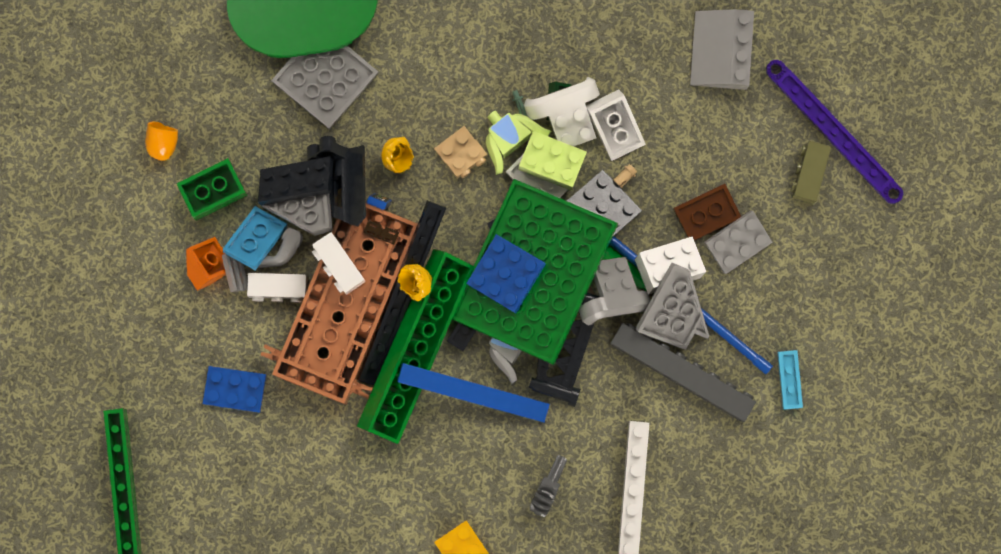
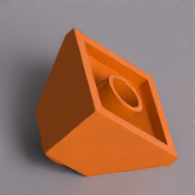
(205, 263)

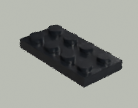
(295, 181)

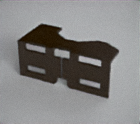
(377, 231)

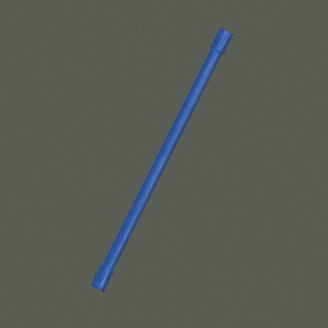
(756, 359)

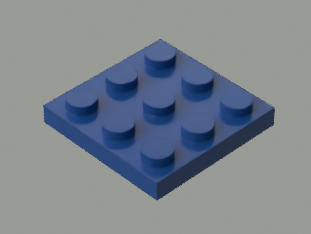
(506, 273)

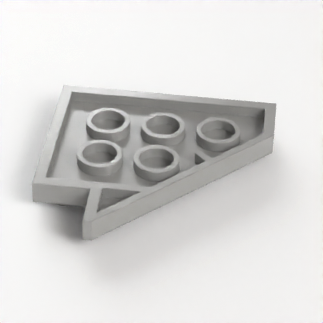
(308, 213)
(674, 310)

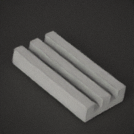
(237, 272)

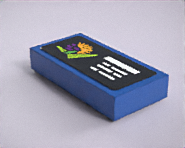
(379, 201)

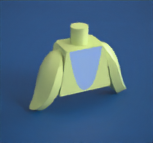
(508, 135)

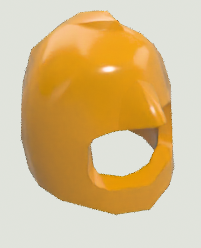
(160, 140)

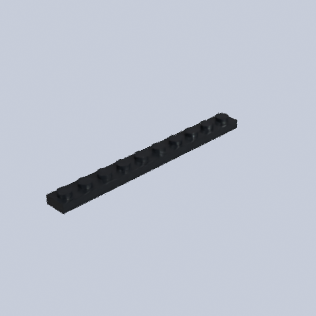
(398, 299)

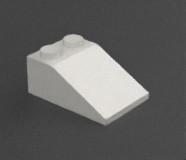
(615, 124)

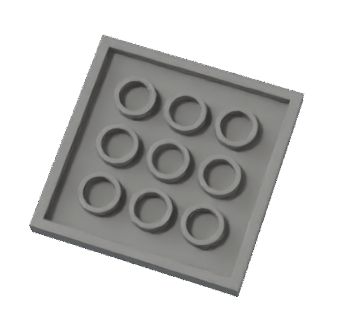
(326, 82)

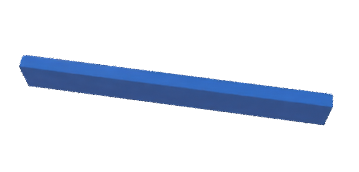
(473, 392)

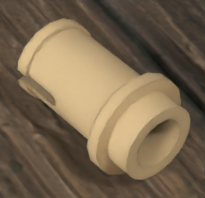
(625, 175)

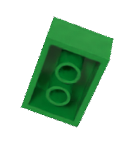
(211, 189)

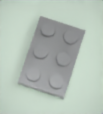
(738, 242)

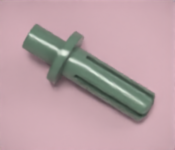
(518, 100)

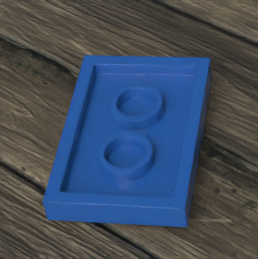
(234, 389)

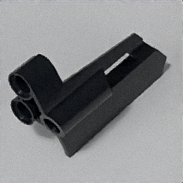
(347, 174)

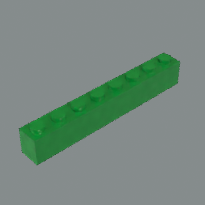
(122, 481)

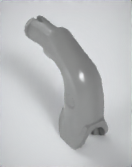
(291, 242)

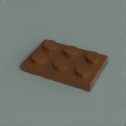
(707, 212)

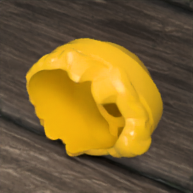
(397, 155)
(415, 281)

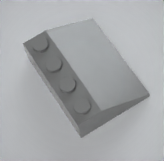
(722, 48)

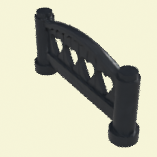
(562, 385)

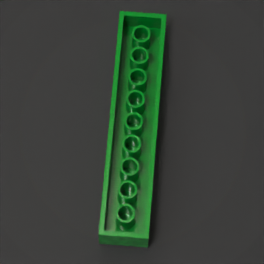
(415, 345)

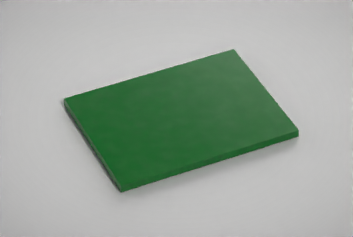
(570, 245)

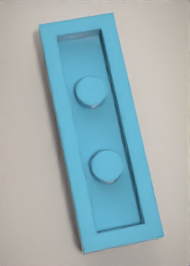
(790, 379)

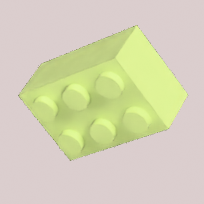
(552, 160)

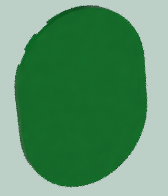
(299, 26)

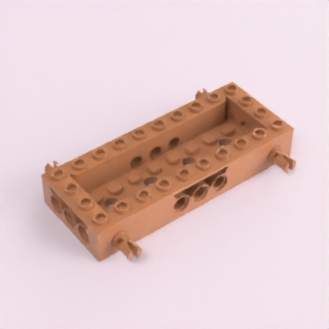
(362, 310)

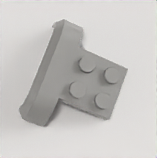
(616, 293)

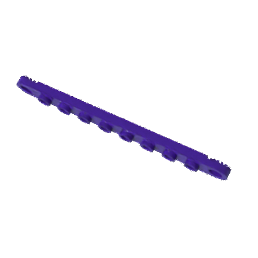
(834, 131)

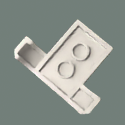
(567, 112)

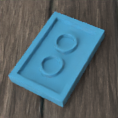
(255, 238)

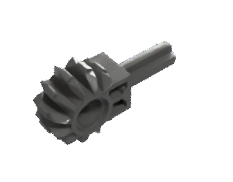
(548, 488)

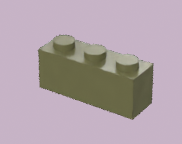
(810, 172)

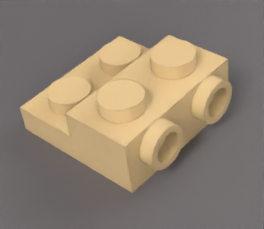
(461, 153)

